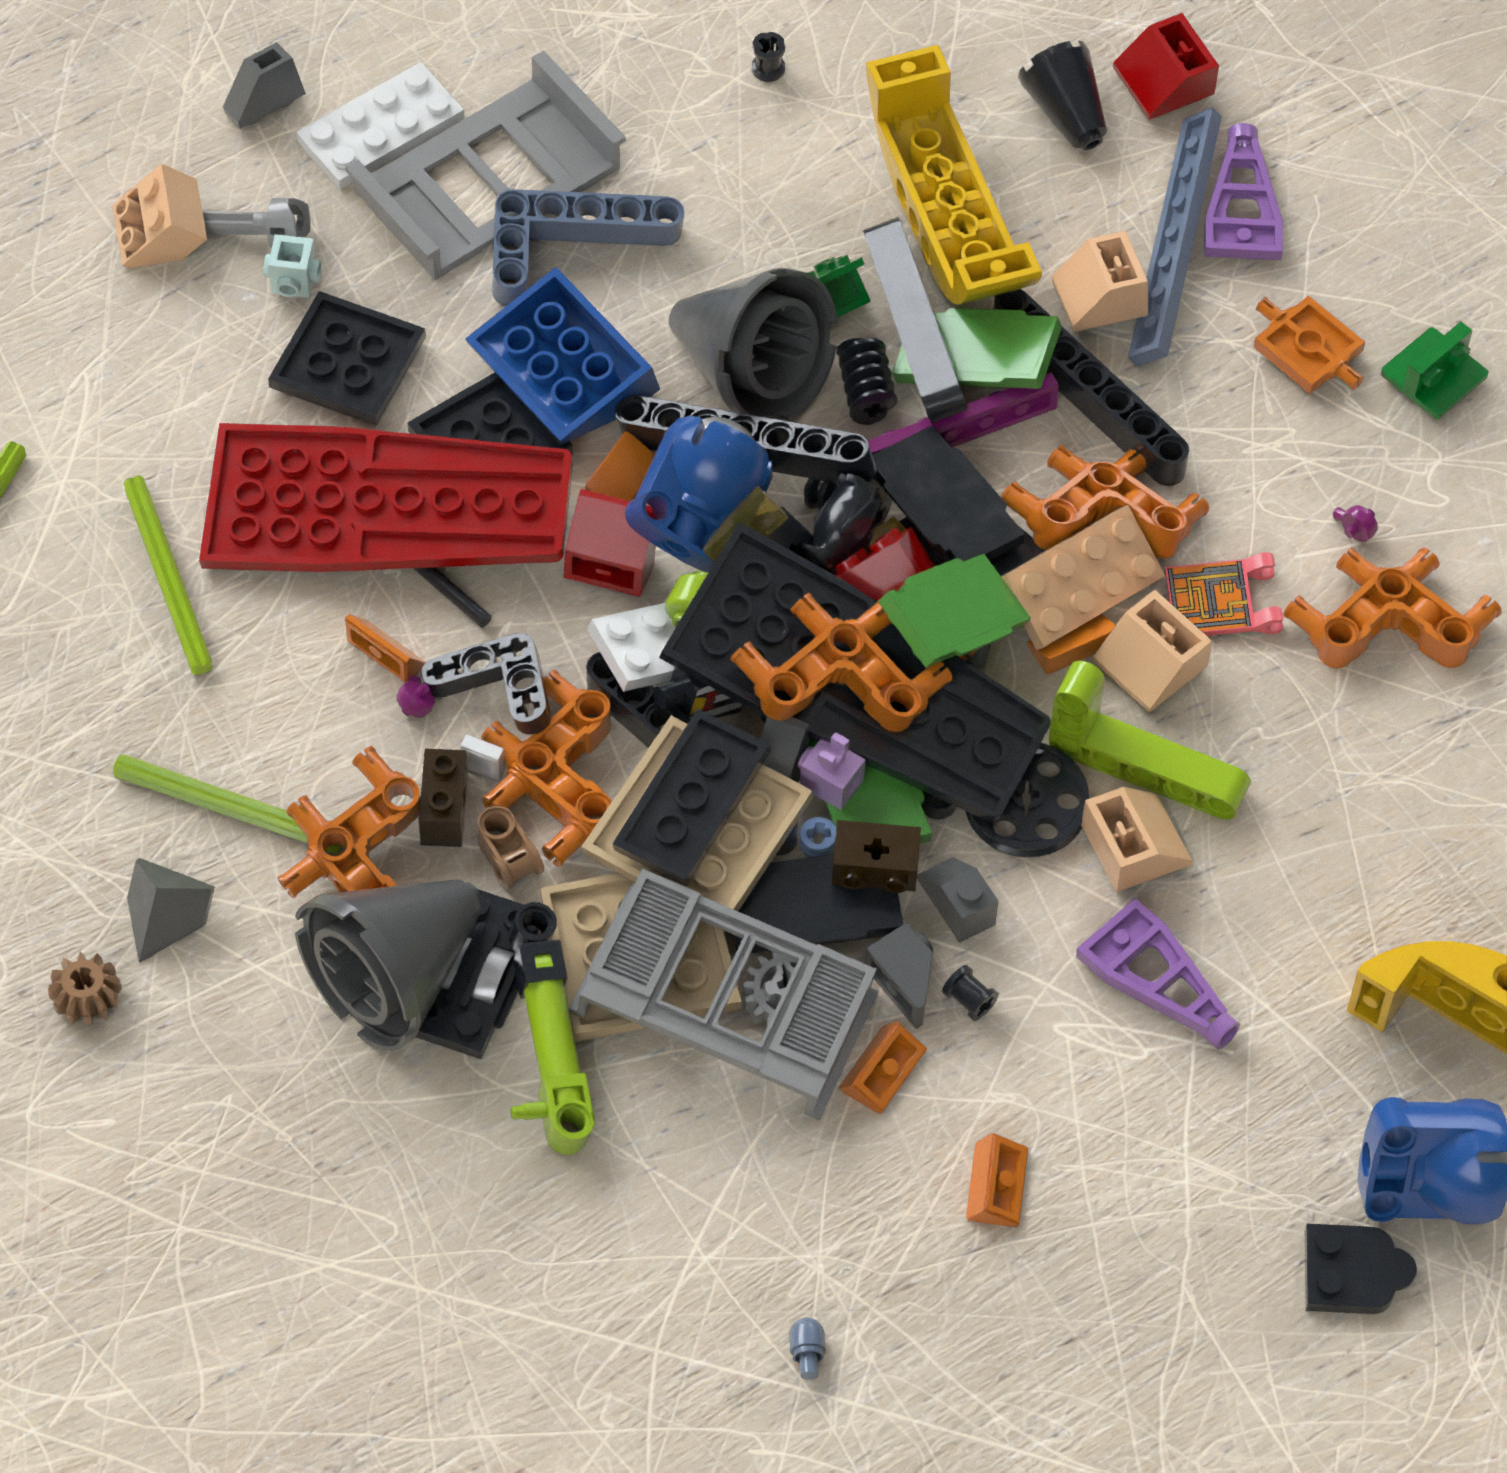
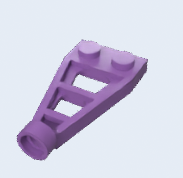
(1243, 236)
(1128, 936)

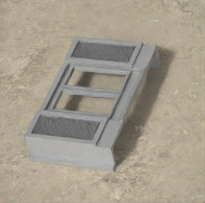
(543, 117)
(810, 1026)

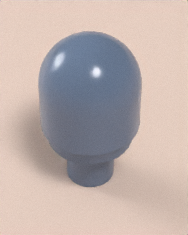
(807, 1346)

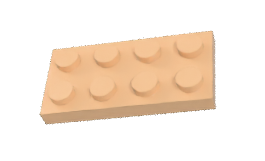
(1083, 576)

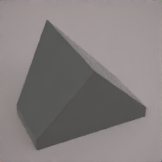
(165, 906)

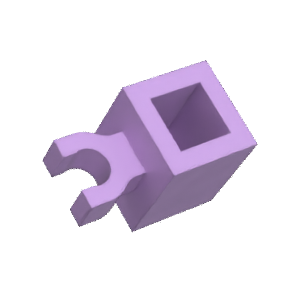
(832, 771)

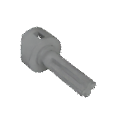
(277, 220)

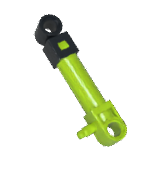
(541, 981)

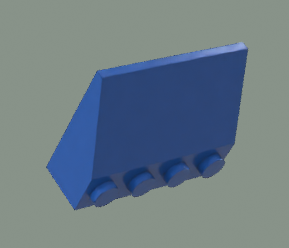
(562, 358)

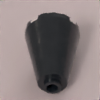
(1067, 92)

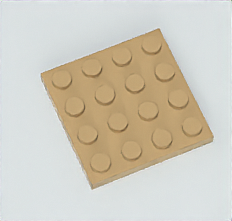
(743, 846)
(583, 918)

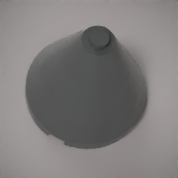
(761, 340)
(386, 952)

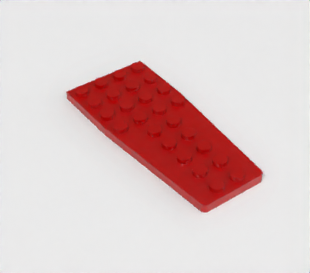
(380, 500)

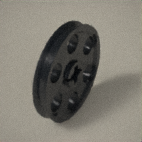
(1042, 810)

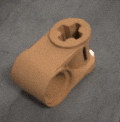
(510, 853)

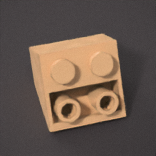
(159, 219)
(1102, 283)
(1153, 651)
(1133, 837)

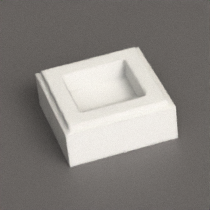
(484, 757)

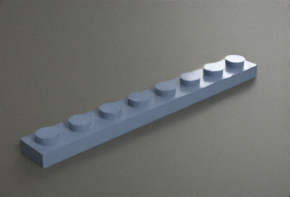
(1175, 236)

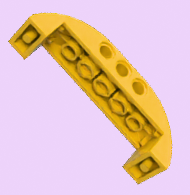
(941, 181)
(1447, 976)

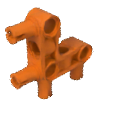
(1097, 491)
(1411, 610)
(862, 669)
(555, 749)
(357, 829)

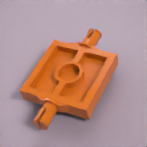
(1309, 344)

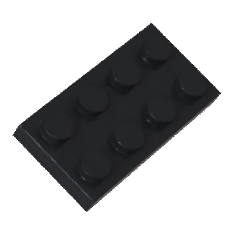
(691, 797)

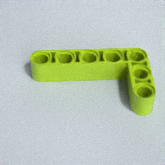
(1137, 754)

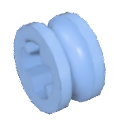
(807, 831)

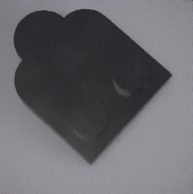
(1353, 1269)

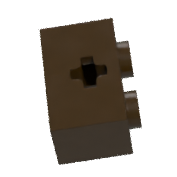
(443, 797)
(862, 842)

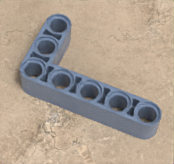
(572, 227)

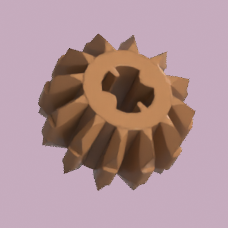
(84, 988)

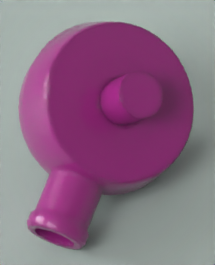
(1357, 522)
(415, 698)

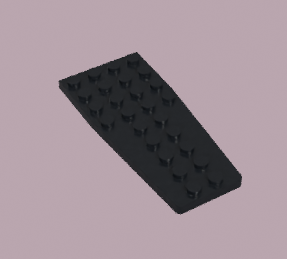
(961, 748)

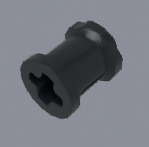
(772, 60)
(970, 992)

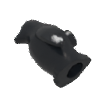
(843, 522)

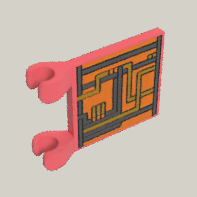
(1219, 596)

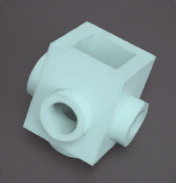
(292, 266)

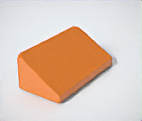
(622, 469)
(1073, 646)
(382, 648)
(883, 1067)
(997, 1181)

